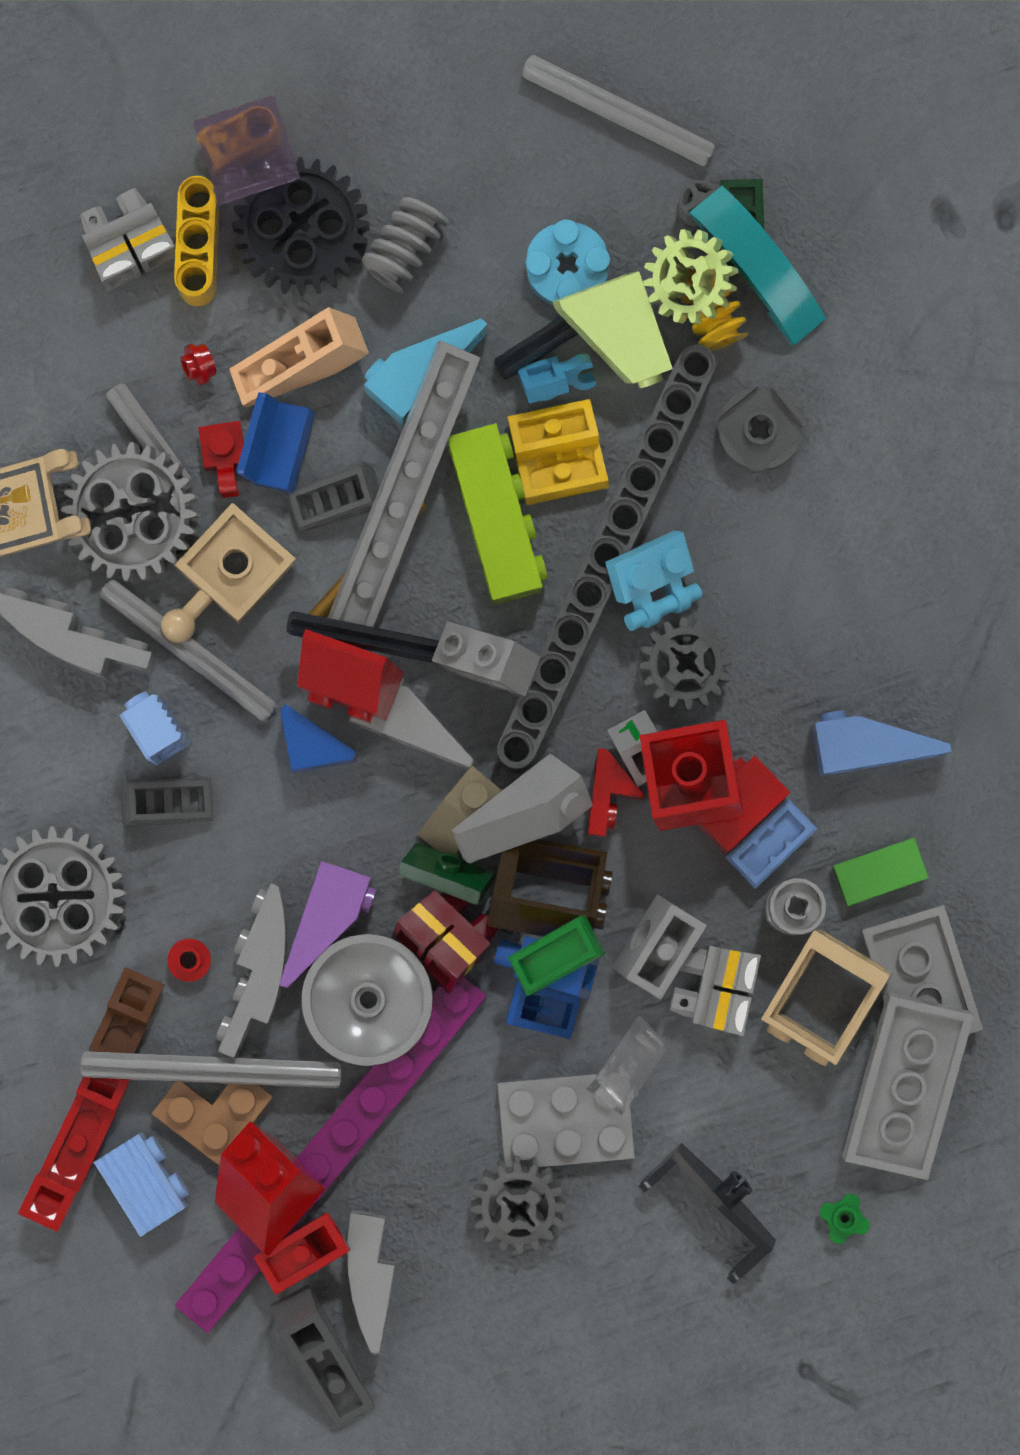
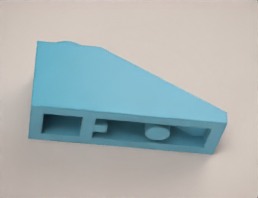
(397, 380)

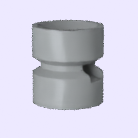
(795, 907)

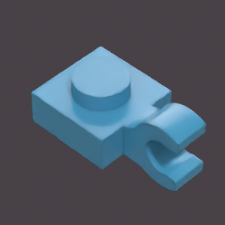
(551, 378)

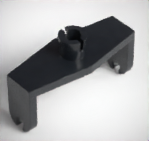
(725, 1198)

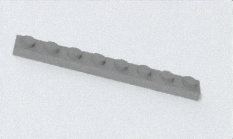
(404, 485)

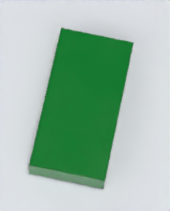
(556, 955)

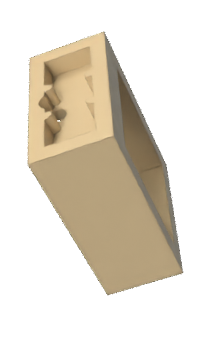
(851, 960)

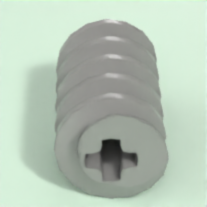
(402, 242)

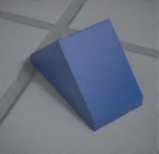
(310, 745)
(544, 1011)

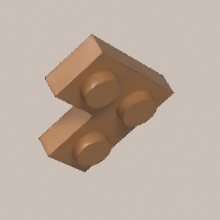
(207, 1124)

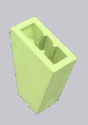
(619, 327)

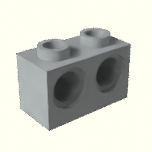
(486, 658)

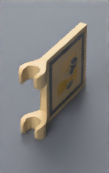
(29, 504)

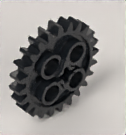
(328, 251)

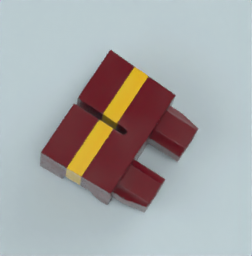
(444, 937)

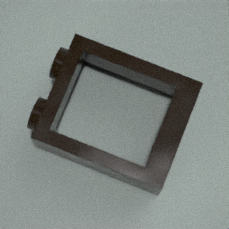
(553, 862)

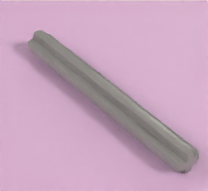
(618, 110)
(189, 652)

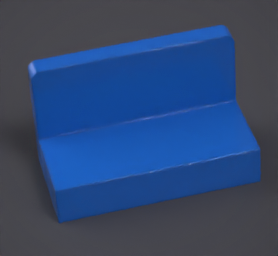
(275, 443)

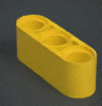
(190, 222)

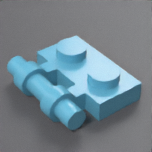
(649, 568)

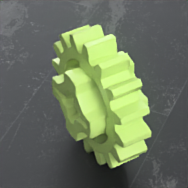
(706, 269)

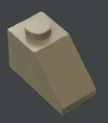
(463, 800)

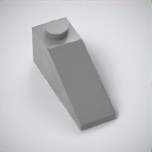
(417, 728)
(526, 810)

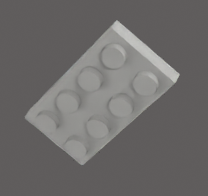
(907, 1086)

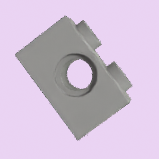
(659, 946)

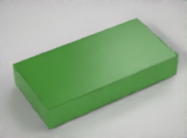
(880, 872)

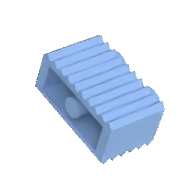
(154, 727)
(143, 1183)

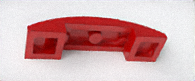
(74, 1151)

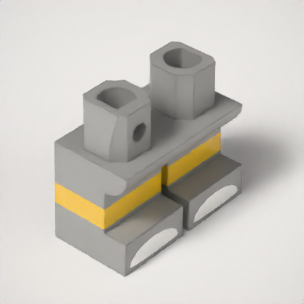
(108, 240)
(713, 1007)

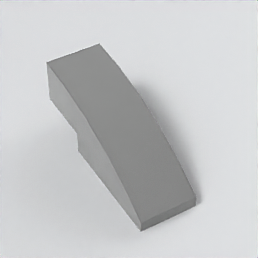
(368, 1275)

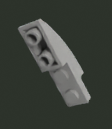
(55, 632)
(265, 953)

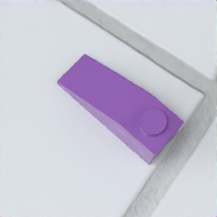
(329, 913)

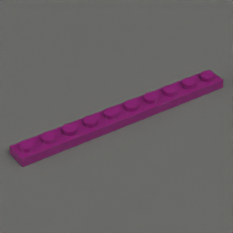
(334, 1148)

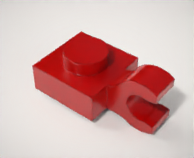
(221, 452)

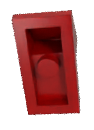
(608, 781)
(302, 1253)

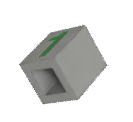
(628, 743)

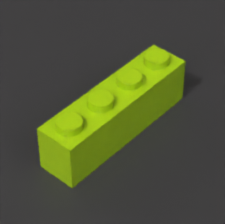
(495, 514)

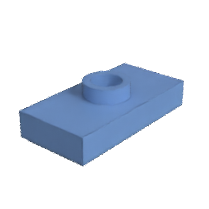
(771, 843)

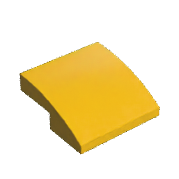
(558, 452)

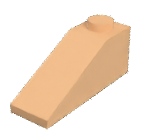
(301, 356)

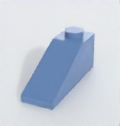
(861, 743)

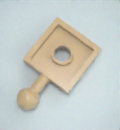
(231, 592)

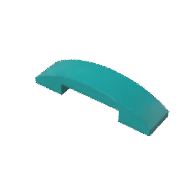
(760, 264)

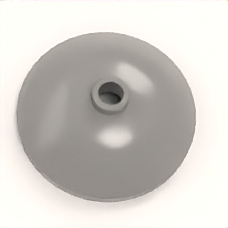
(334, 1000)

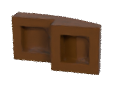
(127, 1014)

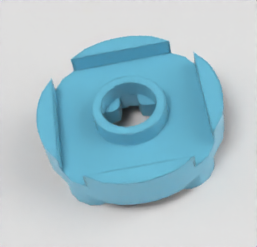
(560, 240)

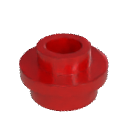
(198, 363)
(203, 960)

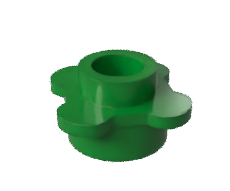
(832, 1214)

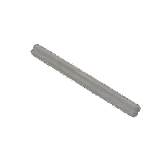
(210, 1069)

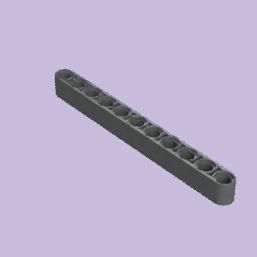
(611, 537)

